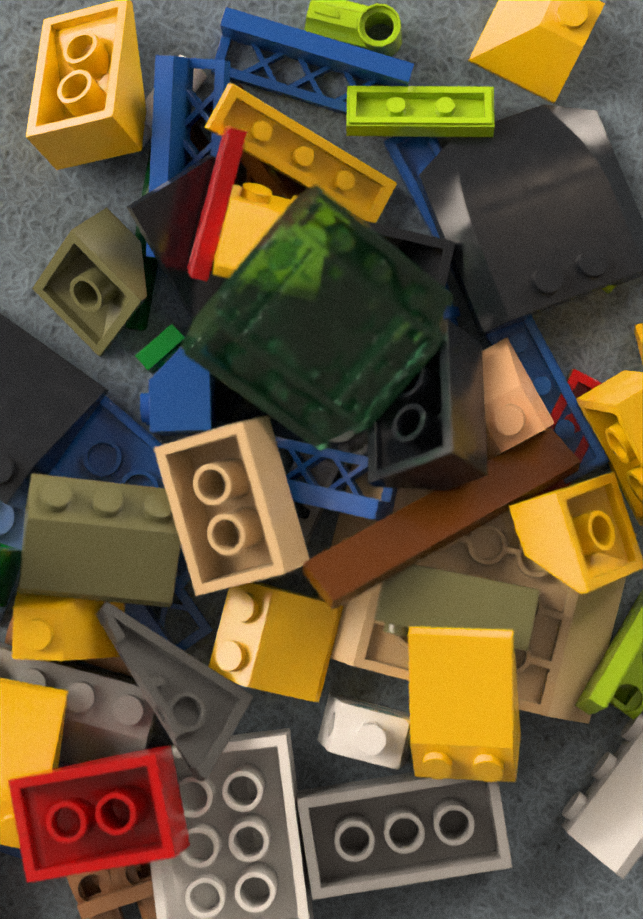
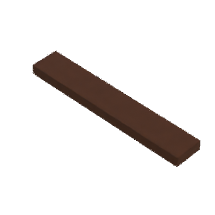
(439, 519)

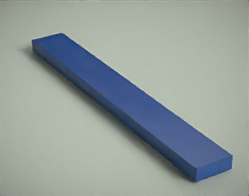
(410, 158)

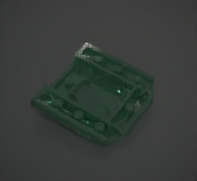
(320, 322)

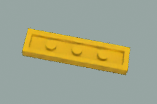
(302, 153)

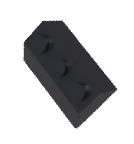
(437, 423)

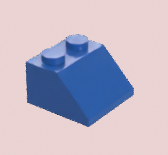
(180, 399)

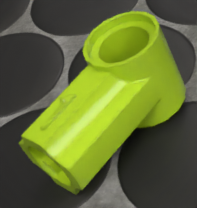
(351, 22)

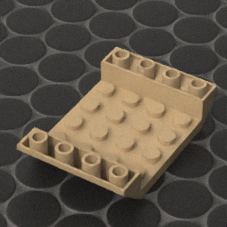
(567, 631)

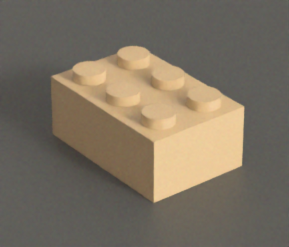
(232, 505)

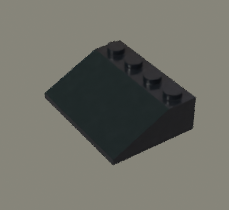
(40, 409)

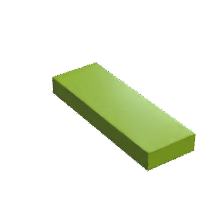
(420, 111)
(615, 662)

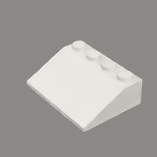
(242, 836)

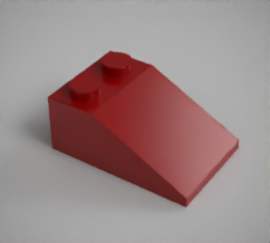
(99, 814)

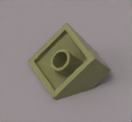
(96, 280)

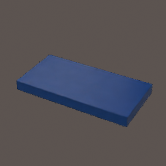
(116, 451)

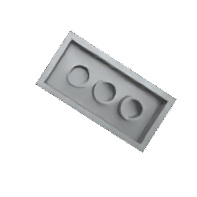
(400, 832)

